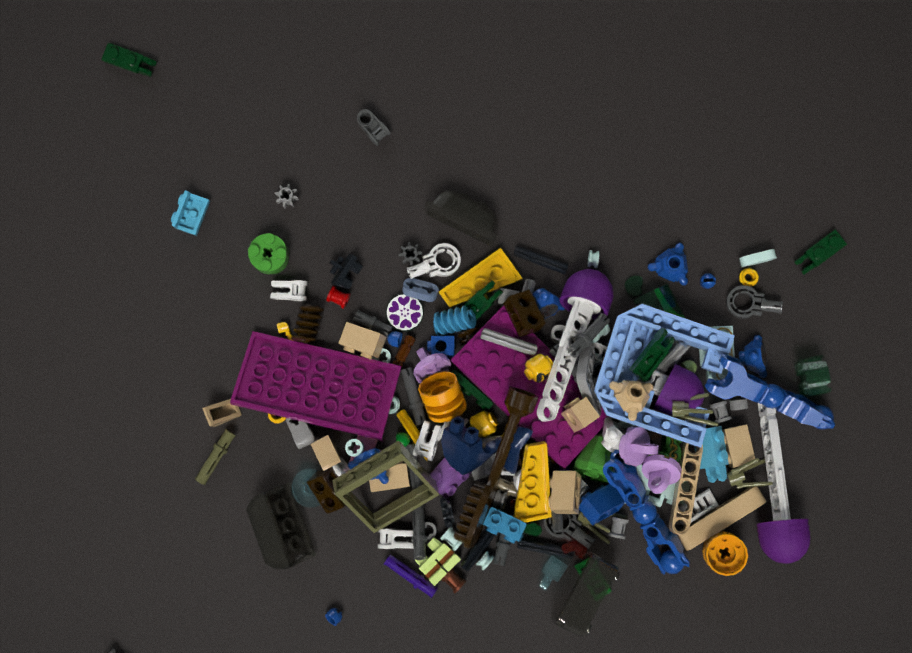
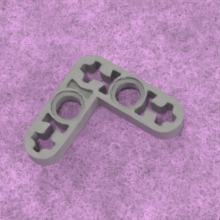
(584, 376)

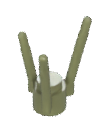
(681, 410)
(736, 475)
(586, 523)

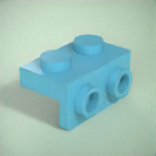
(189, 213)

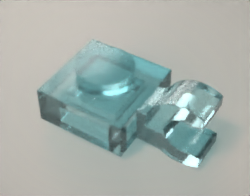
(554, 570)

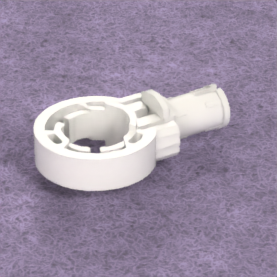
(425, 267)

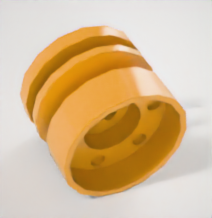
(442, 396)
(727, 564)

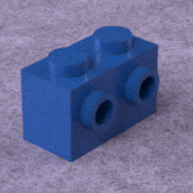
(601, 503)

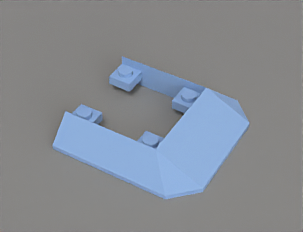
(629, 338)

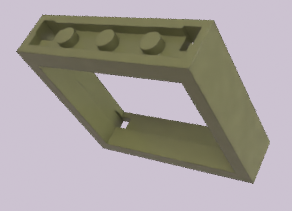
(371, 468)

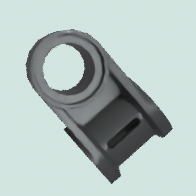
(374, 129)

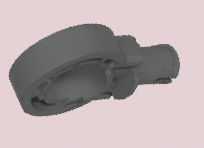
(765, 305)
(578, 534)

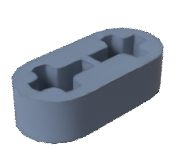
(420, 290)

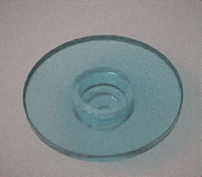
(303, 497)

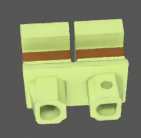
(444, 555)

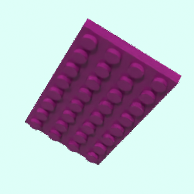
(498, 367)
(316, 385)

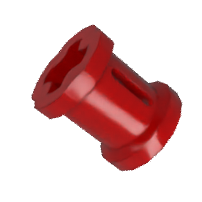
(338, 297)

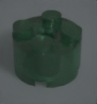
(813, 376)

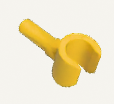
(284, 327)

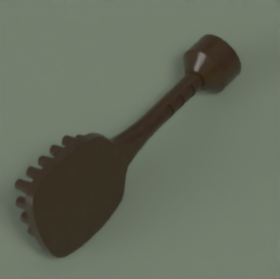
(519, 404)

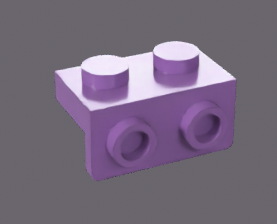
(447, 478)

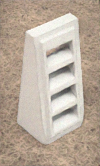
(711, 500)

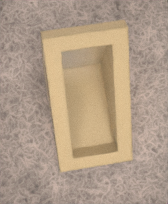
(221, 413)
(326, 452)

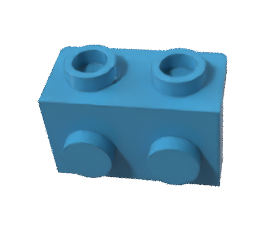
(505, 524)

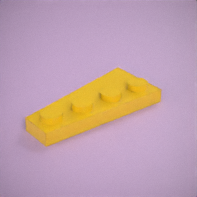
(494, 267)
(533, 484)

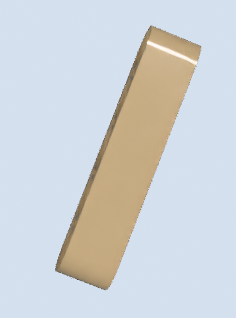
(680, 495)
(722, 517)

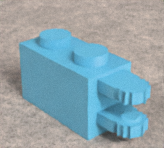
(714, 455)

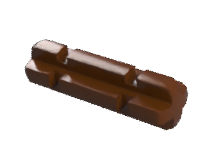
(404, 350)

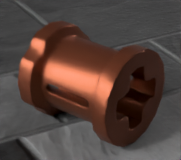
(453, 580)

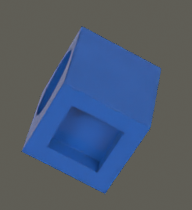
(449, 340)

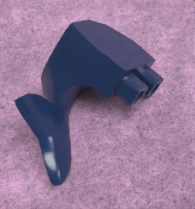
(468, 451)

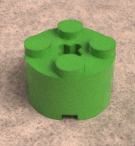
(259, 258)

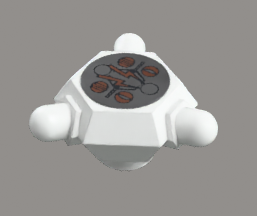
(612, 434)

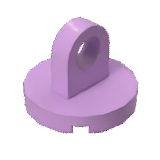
(430, 364)
(636, 446)
(661, 472)

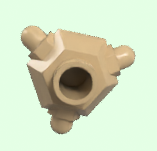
(631, 396)

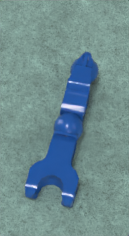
(742, 384)
(627, 482)

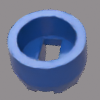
(707, 285)
(394, 338)
(333, 616)

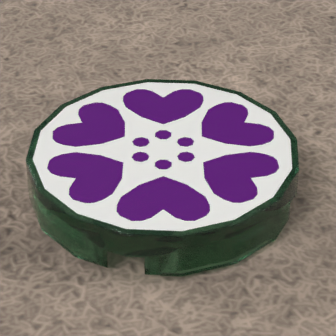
(404, 313)

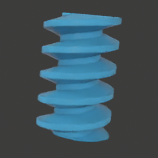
(454, 320)

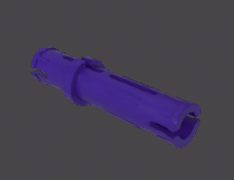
(411, 576)

